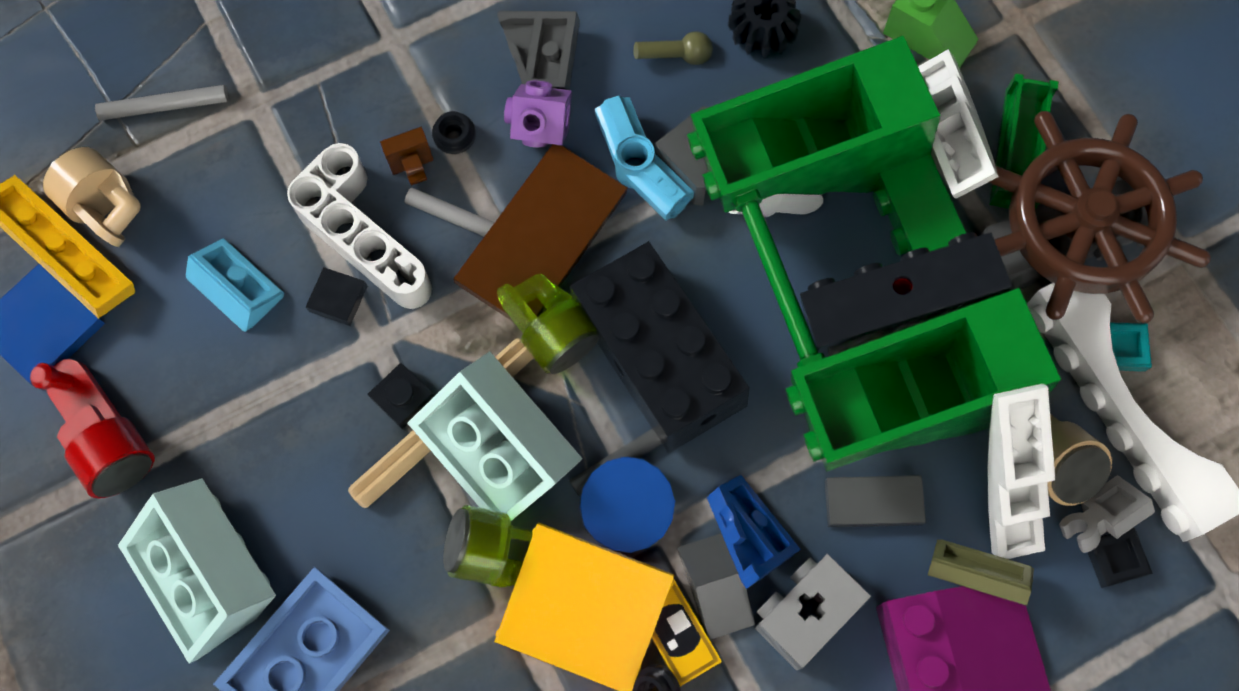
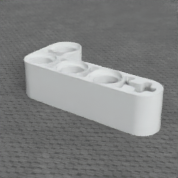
(364, 236)

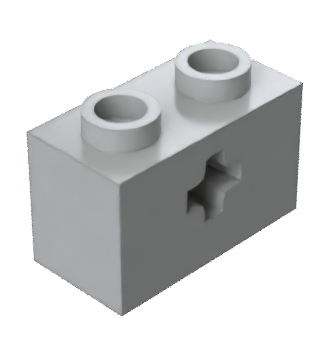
(837, 602)

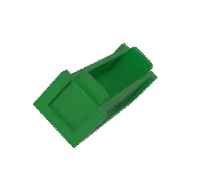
(1018, 136)

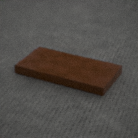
(542, 228)

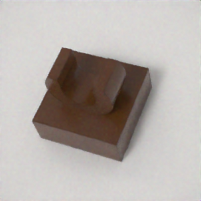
(408, 153)

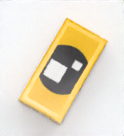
(683, 639)

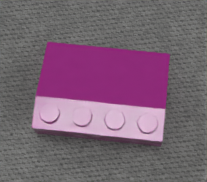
(961, 643)

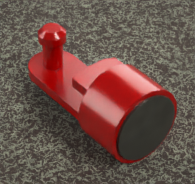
(98, 442)

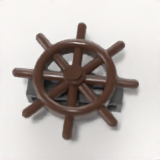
(1093, 220)

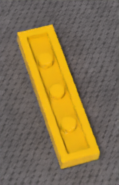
(61, 249)

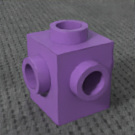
(539, 114)

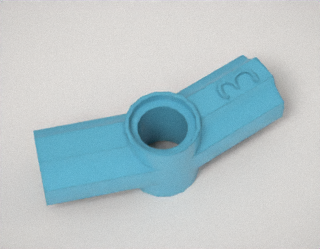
(653, 178)

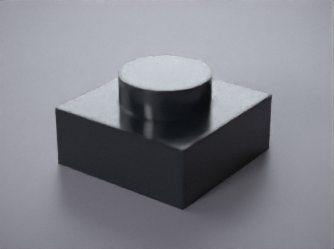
(400, 395)

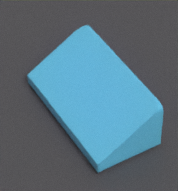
(232, 283)

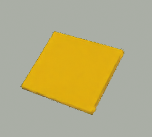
(584, 608)

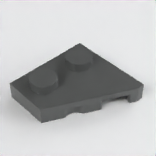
(542, 44)

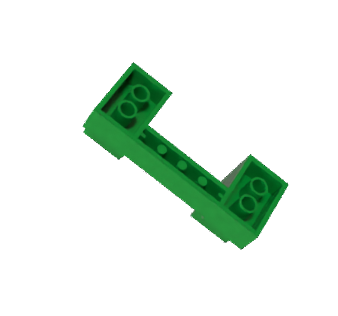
(864, 130)

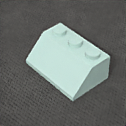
(494, 438)
(195, 568)

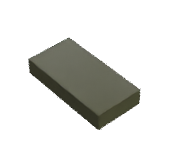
(982, 571)

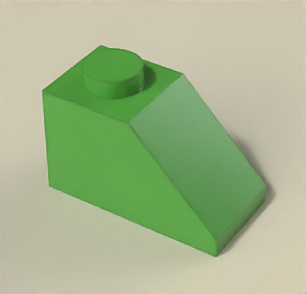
(932, 28)

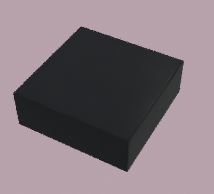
(336, 296)
(1119, 559)

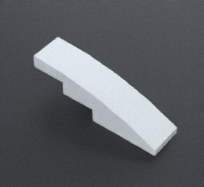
(960, 135)
(1019, 470)

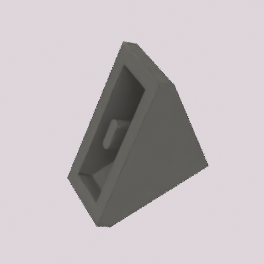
(677, 155)
(716, 587)

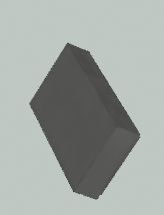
(874, 501)

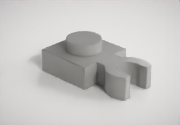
(1111, 510)

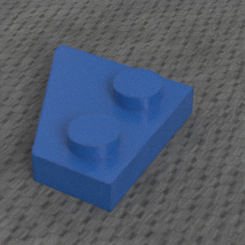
(750, 531)

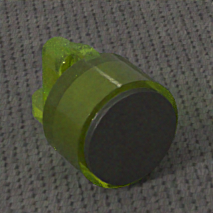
(559, 334)
(479, 547)

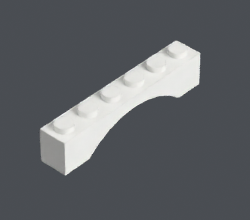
(1187, 487)

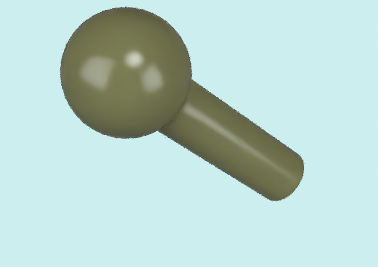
(693, 48)

